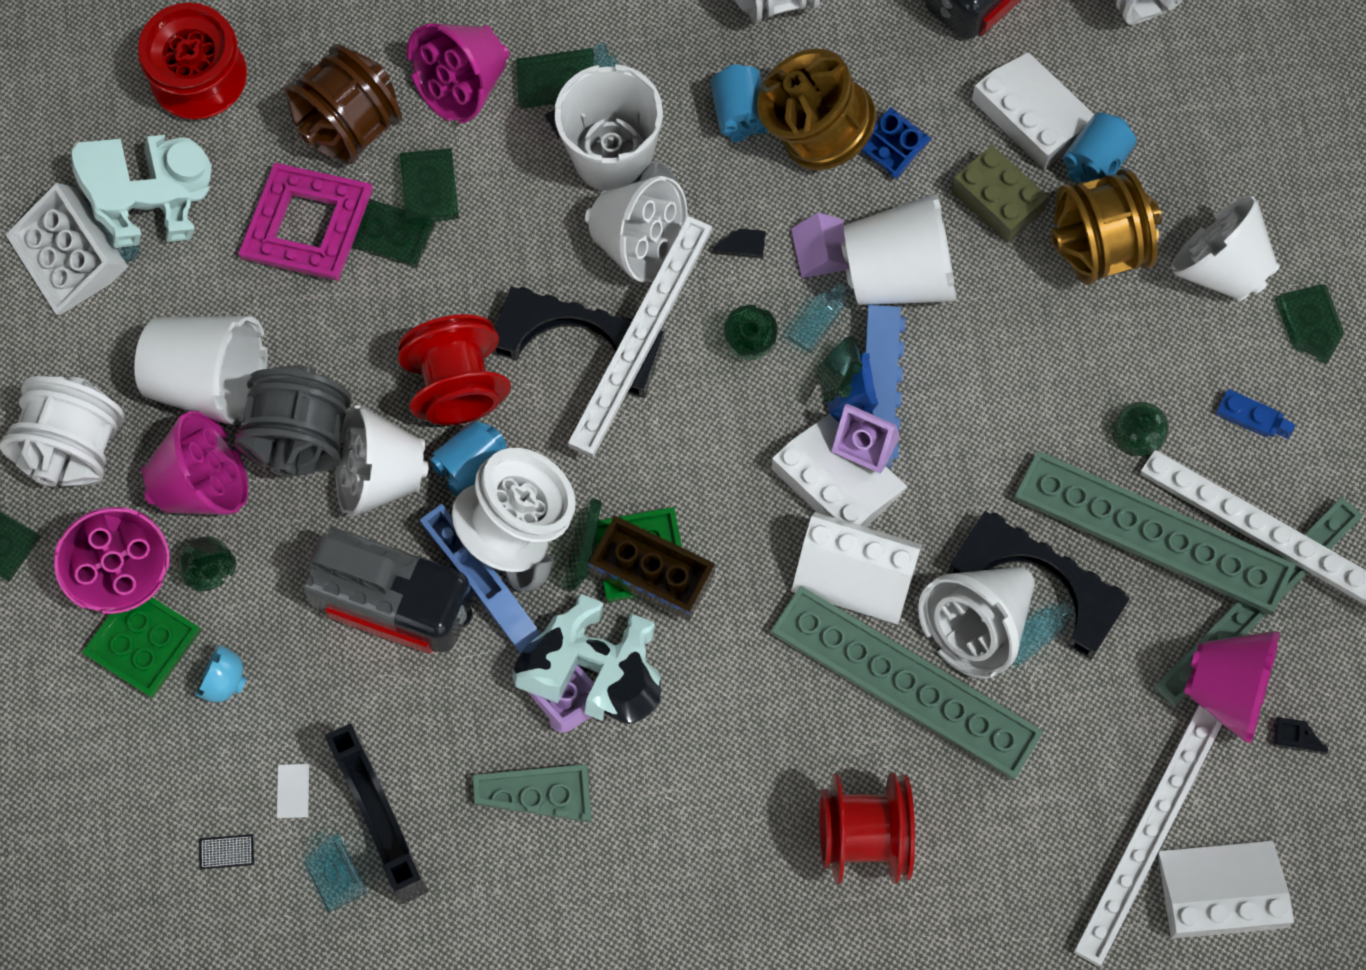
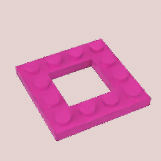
(325, 261)

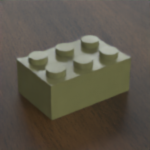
(999, 193)

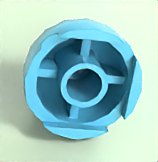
(222, 676)

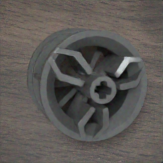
(293, 420)

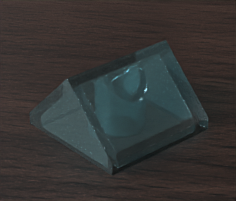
(335, 874)

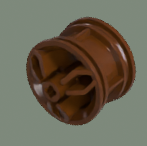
(343, 104)

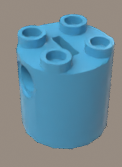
(735, 101)
(1099, 148)
(465, 453)

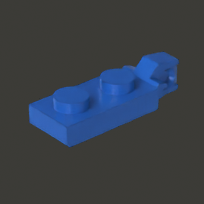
(1254, 415)

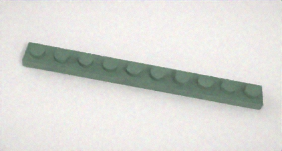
(1244, 618)

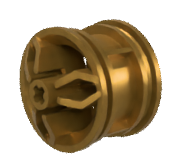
(816, 109)
(1106, 226)

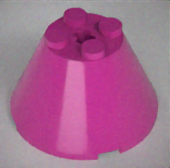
(456, 67)
(196, 470)
(111, 560)
(1234, 679)

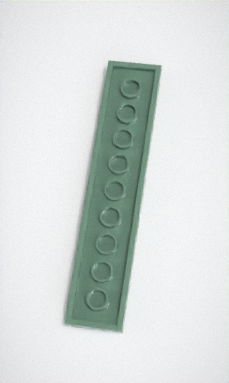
(1155, 532)
(907, 683)

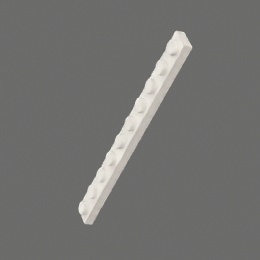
(640, 337)
(1256, 525)
(1148, 837)

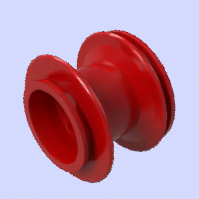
(187, 40)
(453, 368)
(868, 828)

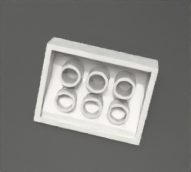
(1032, 108)
(65, 248)
(832, 482)
(856, 567)
(1224, 889)

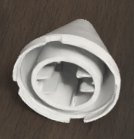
(977, 618)

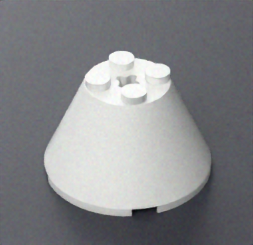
(639, 224)
(1231, 253)
(376, 462)

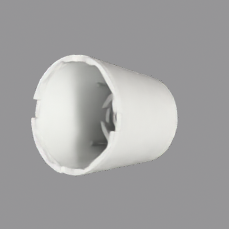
(609, 124)
(900, 255)
(200, 363)

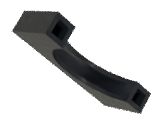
(530, 314)
(1094, 602)
(377, 813)

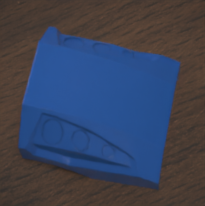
(895, 142)
(862, 393)

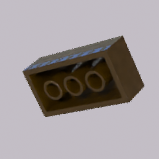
(652, 568)

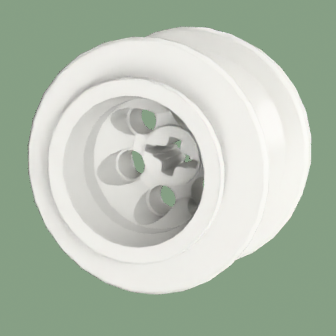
(514, 509)

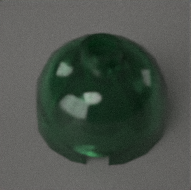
(750, 332)
(1140, 429)
(206, 563)

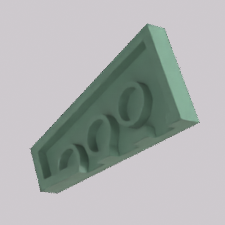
(543, 791)

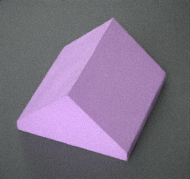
(819, 245)
(865, 438)

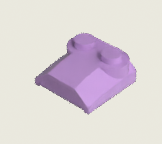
(571, 707)

